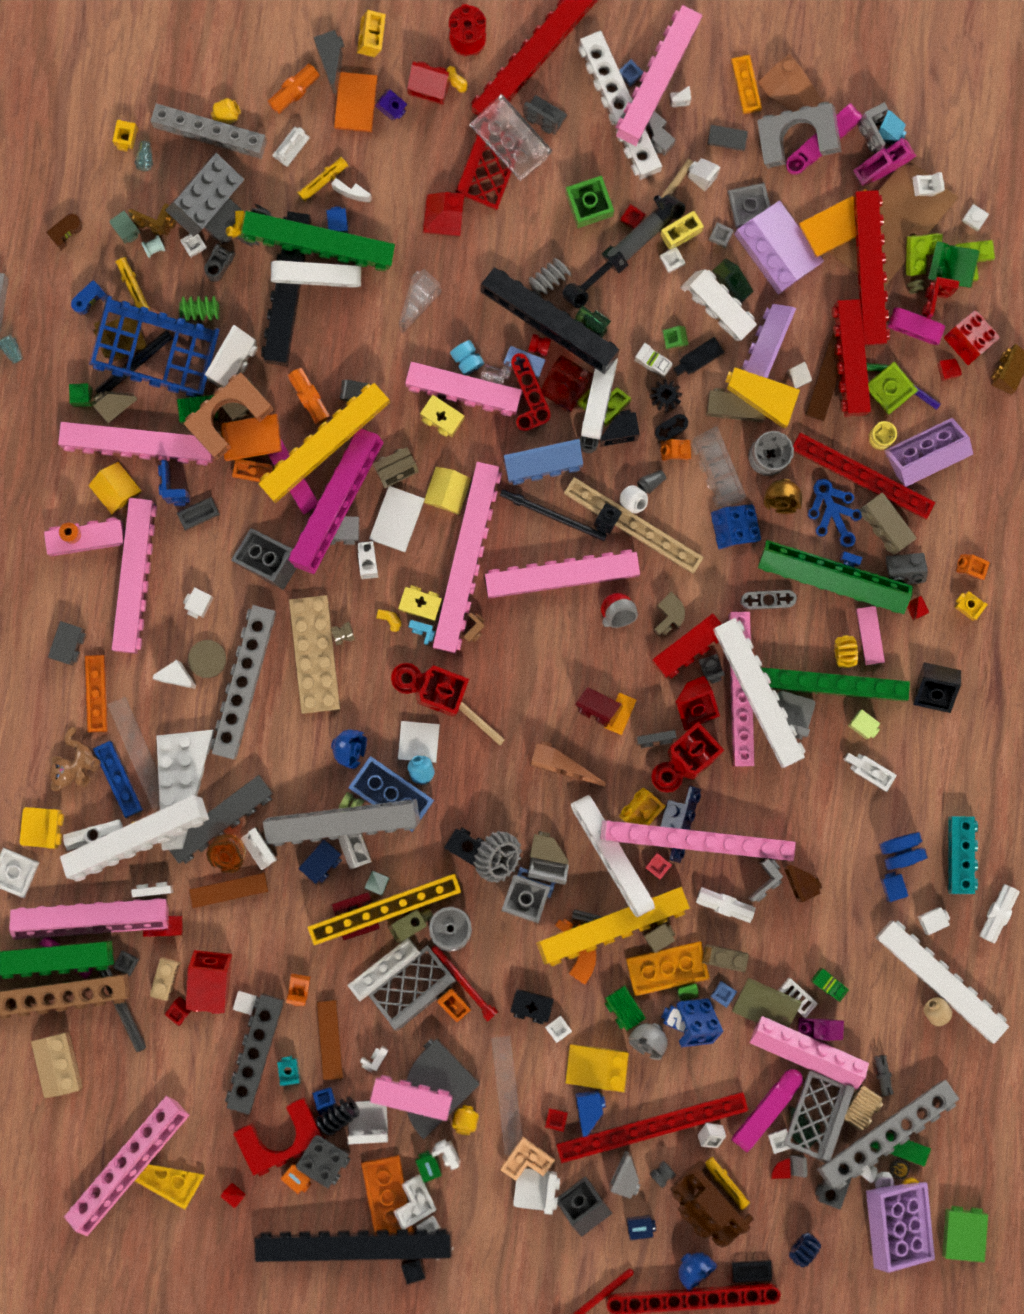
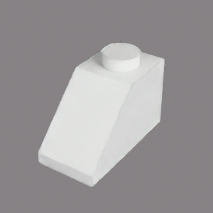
(703, 173)

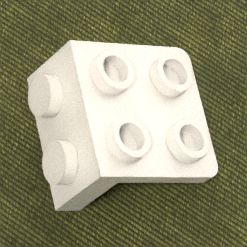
(536, 1191)

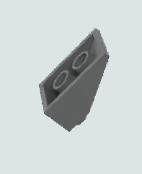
(265, 558)

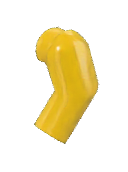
(456, 80)
(234, 231)

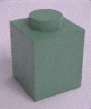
(124, 227)

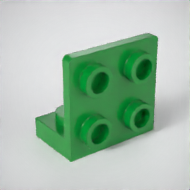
(954, 263)

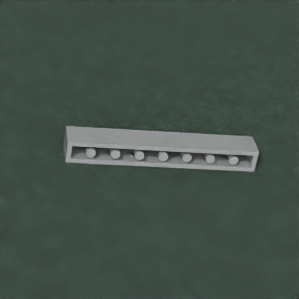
(342, 821)

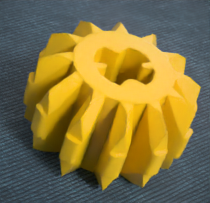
(846, 651)

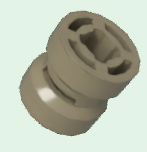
(343, 633)

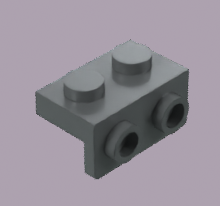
(907, 568)

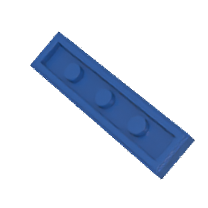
(118, 779)

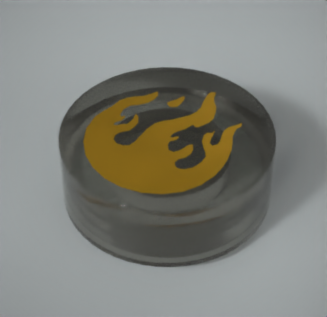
(899, 1169)

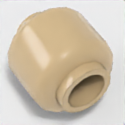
(938, 1011)

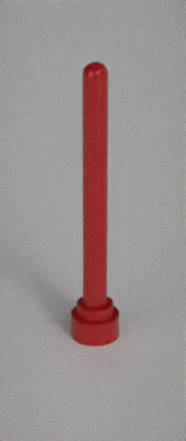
(487, 1010)
(605, 1292)

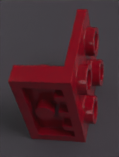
(351, 904)

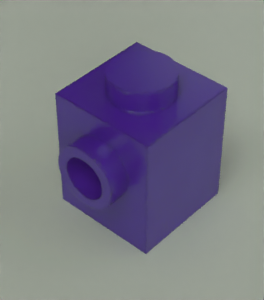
(391, 105)

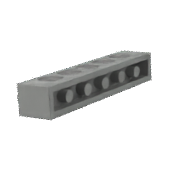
(208, 131)

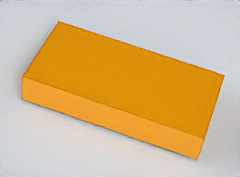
(623, 717)

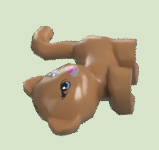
(65, 771)

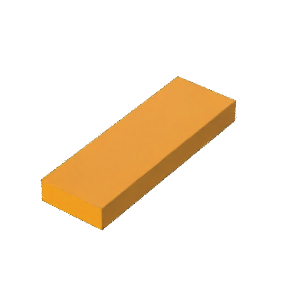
(746, 84)

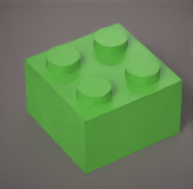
(589, 201)

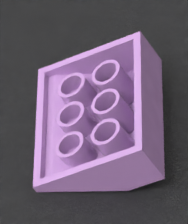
(778, 247)
(900, 1226)

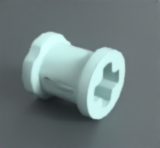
(153, 246)

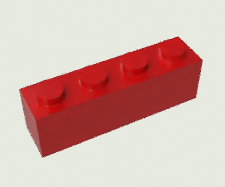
(687, 647)

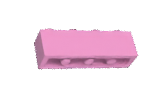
(93, 537)
(411, 1098)

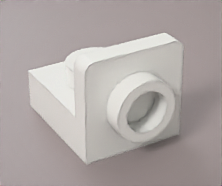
(378, 1056)

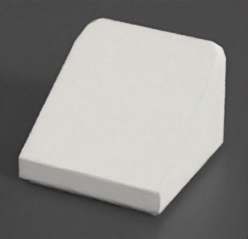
(799, 375)

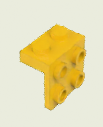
(41, 827)

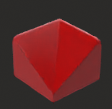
(949, 369)
(917, 608)
(233, 1195)

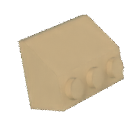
(56, 1065)

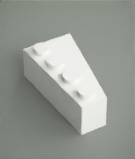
(719, 304)

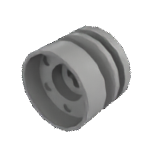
(781, 450)

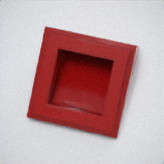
(177, 1011)

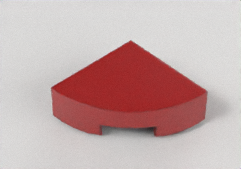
(782, 1170)

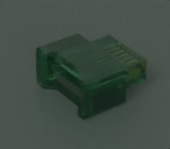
(593, 321)

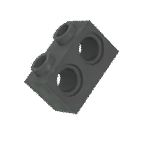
(839, 1195)

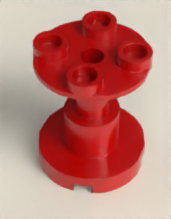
(467, 30)

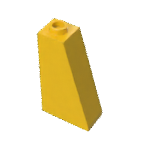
(763, 394)

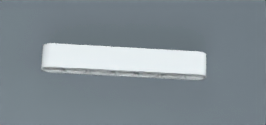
(613, 857)

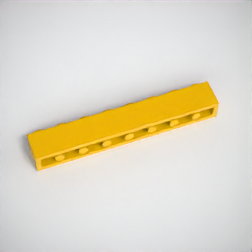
(324, 442)
(384, 909)
(611, 926)

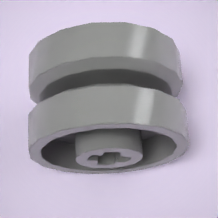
(450, 940)

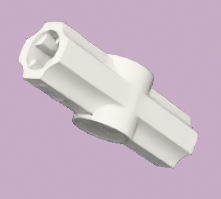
(81, 837)
(725, 905)
(999, 913)

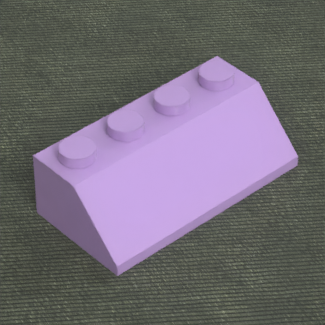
(769, 339)
(929, 452)

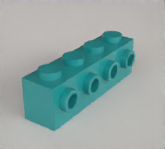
(962, 855)

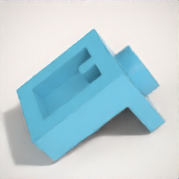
(419, 628)

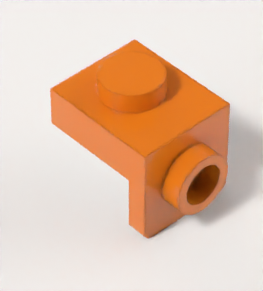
(675, 449)
(298, 990)

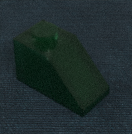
(733, 278)

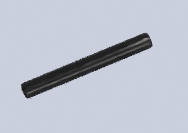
(137, 361)

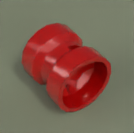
(539, 344)

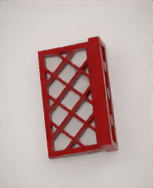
(469, 172)

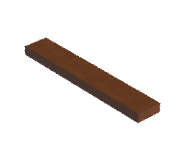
(825, 383)

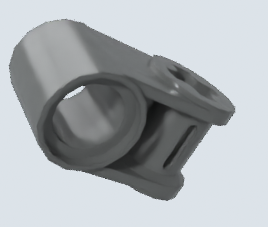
(219, 259)
(350, 389)

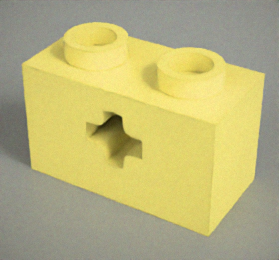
(681, 230)
(436, 407)
(428, 611)

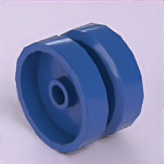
(903, 851)

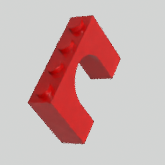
(262, 1158)

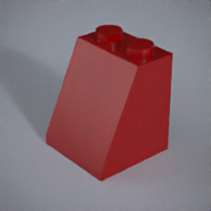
(208, 982)

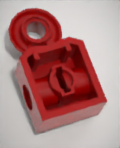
(433, 689)
(687, 758)

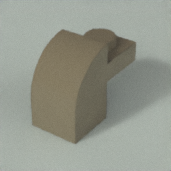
(673, 610)

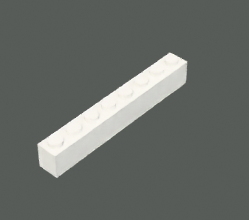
(758, 693)
(134, 838)
(942, 982)

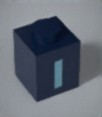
(641, 1227)

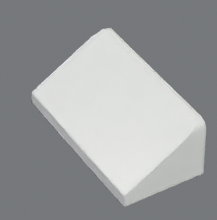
(354, 850)

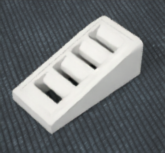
(787, 984)

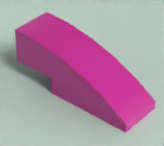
(884, 162)

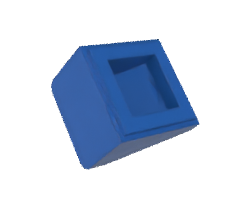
(324, 1100)

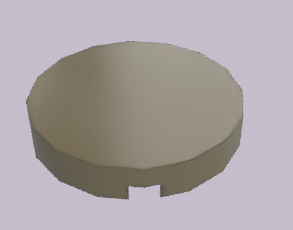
(207, 659)

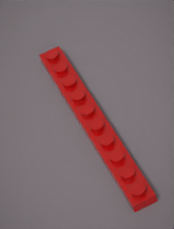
(652, 1127)

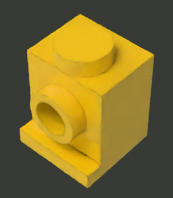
(123, 129)
(971, 613)

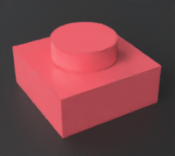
(658, 866)

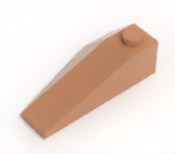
(790, 85)
(553, 760)

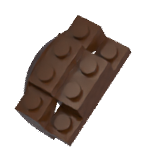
(708, 1209)

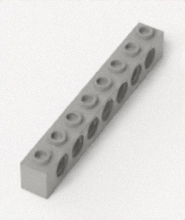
(254, 615)
(947, 1099)

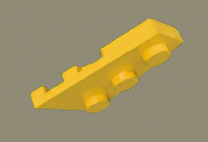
(170, 1183)

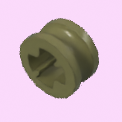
(916, 286)

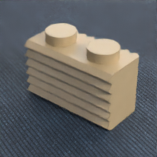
(164, 979)
(862, 1107)

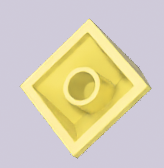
(447, 490)

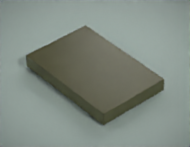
(761, 1000)

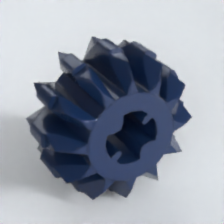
(804, 1250)

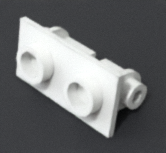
(291, 146)

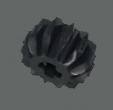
(673, 398)

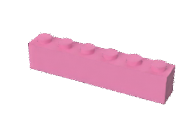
(463, 388)
(809, 1053)

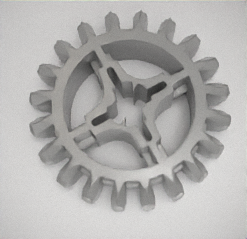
(497, 856)

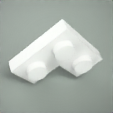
(419, 1203)

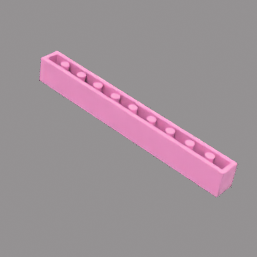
(466, 557)
(697, 840)

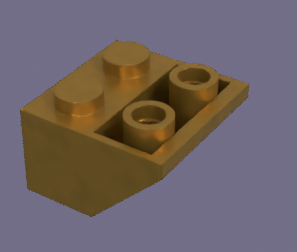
(1010, 371)

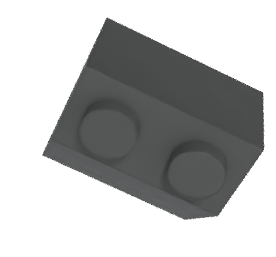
(583, 1206)

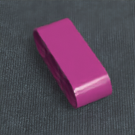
(916, 326)

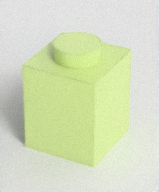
(864, 725)

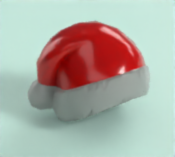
(618, 610)

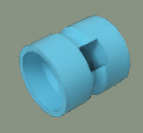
(467, 358)

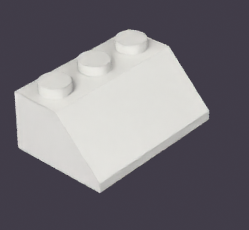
(231, 357)

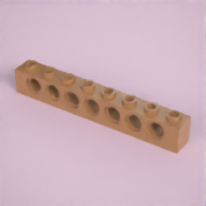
(118, 984)

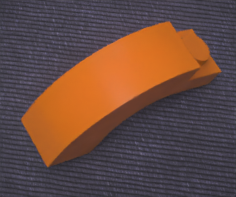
(585, 962)

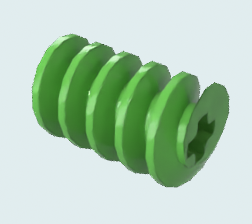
(199, 308)

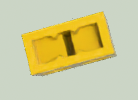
(371, 33)

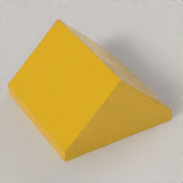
(114, 487)

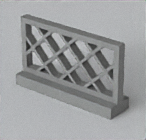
(423, 1000)
(835, 1121)

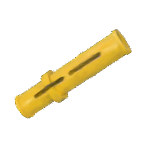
(329, 174)
(131, 283)
(721, 1175)

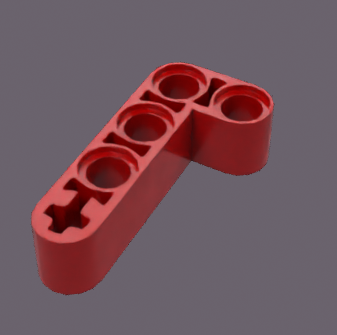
(527, 390)

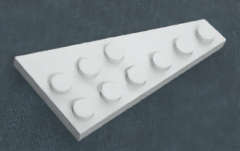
(180, 771)

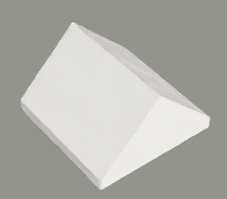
(175, 674)

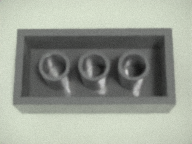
(204, 194)

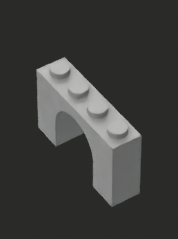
(773, 129)

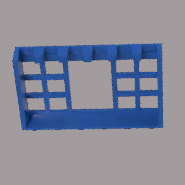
(160, 320)

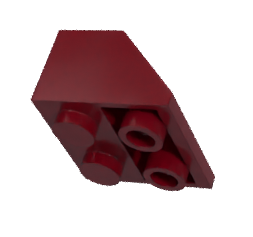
(599, 706)

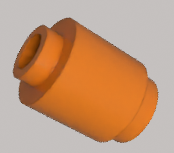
(74, 537)

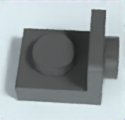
(712, 668)

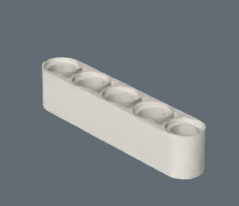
(315, 274)
(598, 403)

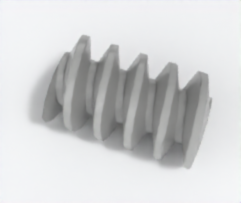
(548, 276)

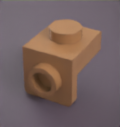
(474, 633)

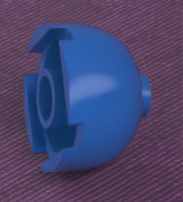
(348, 748)
(695, 1268)

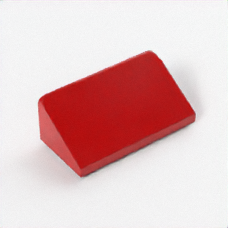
(175, 928)

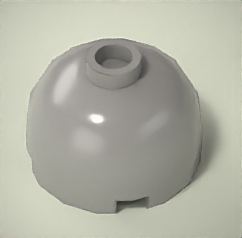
(649, 1039)

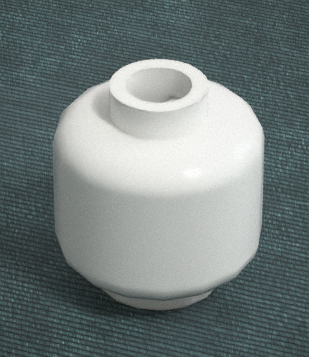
(633, 499)

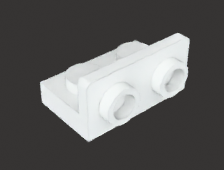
(258, 848)
(449, 1156)

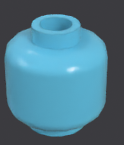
(421, 769)

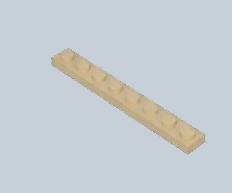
(636, 526)

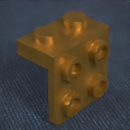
(160, 226)
(124, 342)

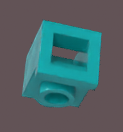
(288, 1079)

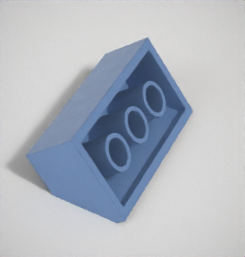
(543, 461)

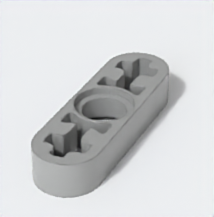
(782, 593)

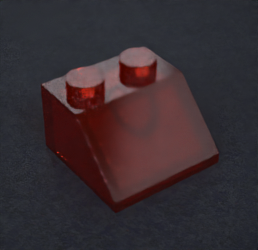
(566, 383)

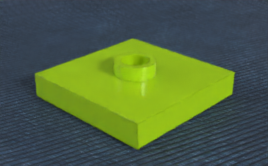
(891, 388)

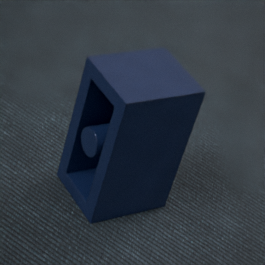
(320, 862)

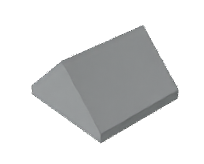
(525, 899)

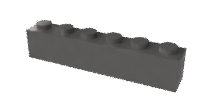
(224, 816)

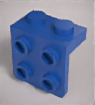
(176, 496)
(735, 526)

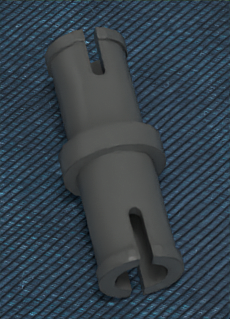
(883, 1075)

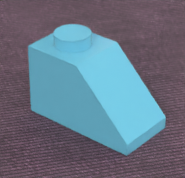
(892, 128)

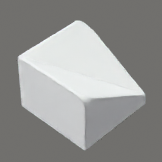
(681, 98)
(711, 1135)
(869, 1173)

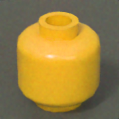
(226, 111)
(465, 1120)

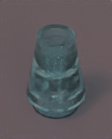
(144, 157)
(11, 349)

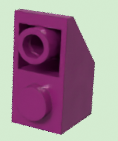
(822, 1028)

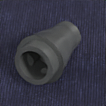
(651, 482)

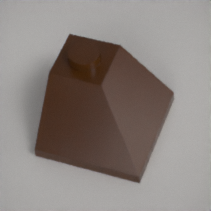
(802, 883)

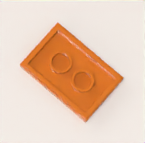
(355, 102)
(251, 437)

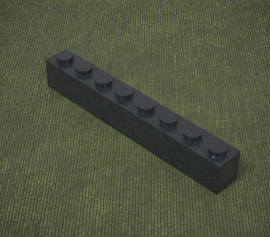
(284, 307)
(549, 320)

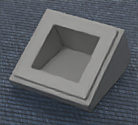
(798, 1165)

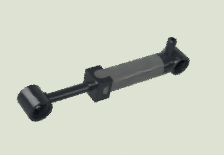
(617, 257)

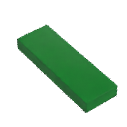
(909, 1150)

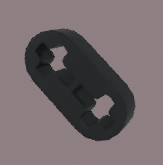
(673, 431)

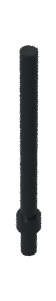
(520, 500)

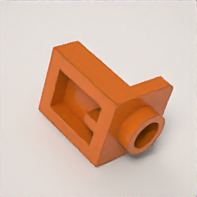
(972, 566)

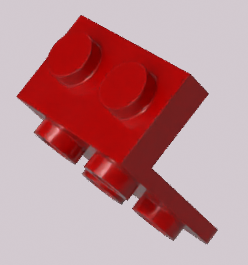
(971, 337)

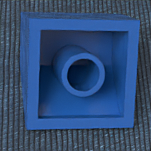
(589, 1109)

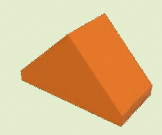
(453, 1004)

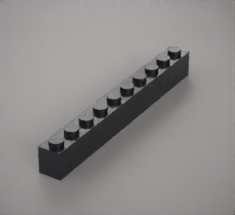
(353, 1246)

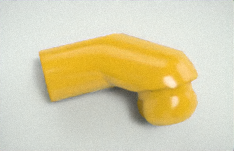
(392, 619)

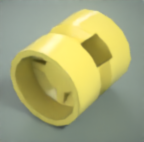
(882, 435)

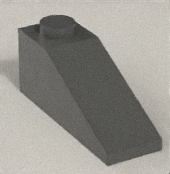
(331, 56)

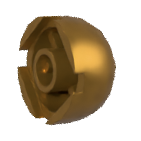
(783, 496)

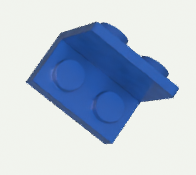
(700, 1022)

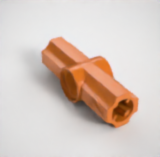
(293, 88)
(308, 396)

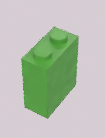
(965, 1234)

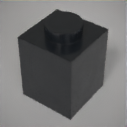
(413, 1270)

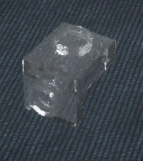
(495, 374)

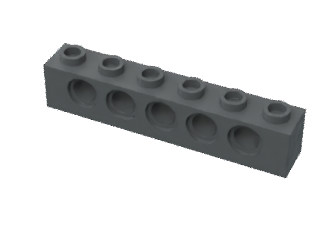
(233, 1098)

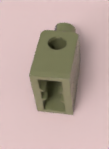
(403, 929)

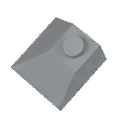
(625, 1178)

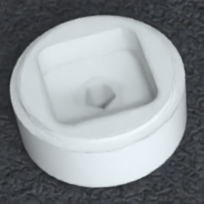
(883, 1179)

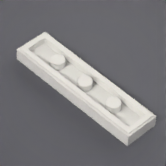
(384, 969)

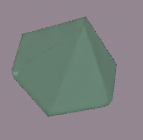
(377, 883)

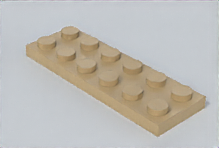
(314, 654)

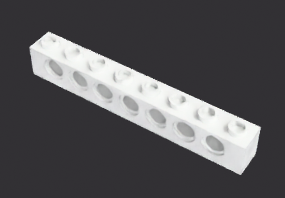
(597, 43)

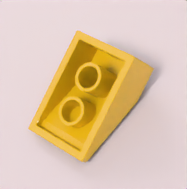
(597, 1067)

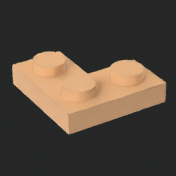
(526, 1154)

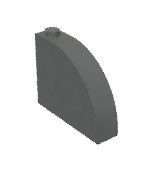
(439, 1070)

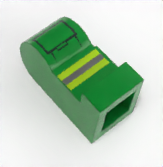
(829, 984)

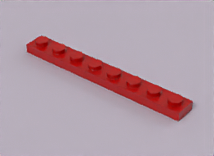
(863, 476)

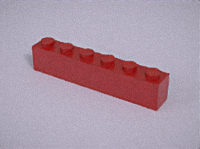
(852, 358)

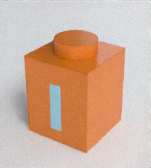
(296, 1179)

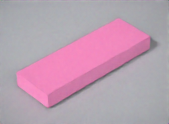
(870, 635)

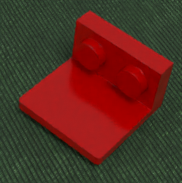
(939, 287)

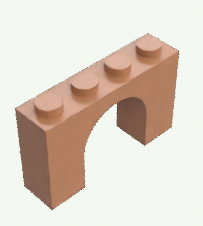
(236, 391)

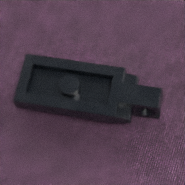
(699, 357)

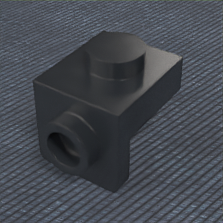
(607, 519)

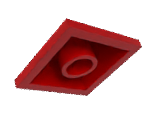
(444, 213)
(697, 703)

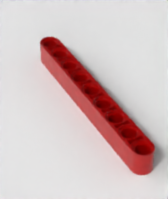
(702, 1302)

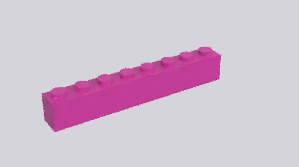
(335, 501)

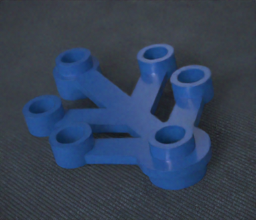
(833, 509)

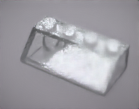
(511, 137)
(718, 468)

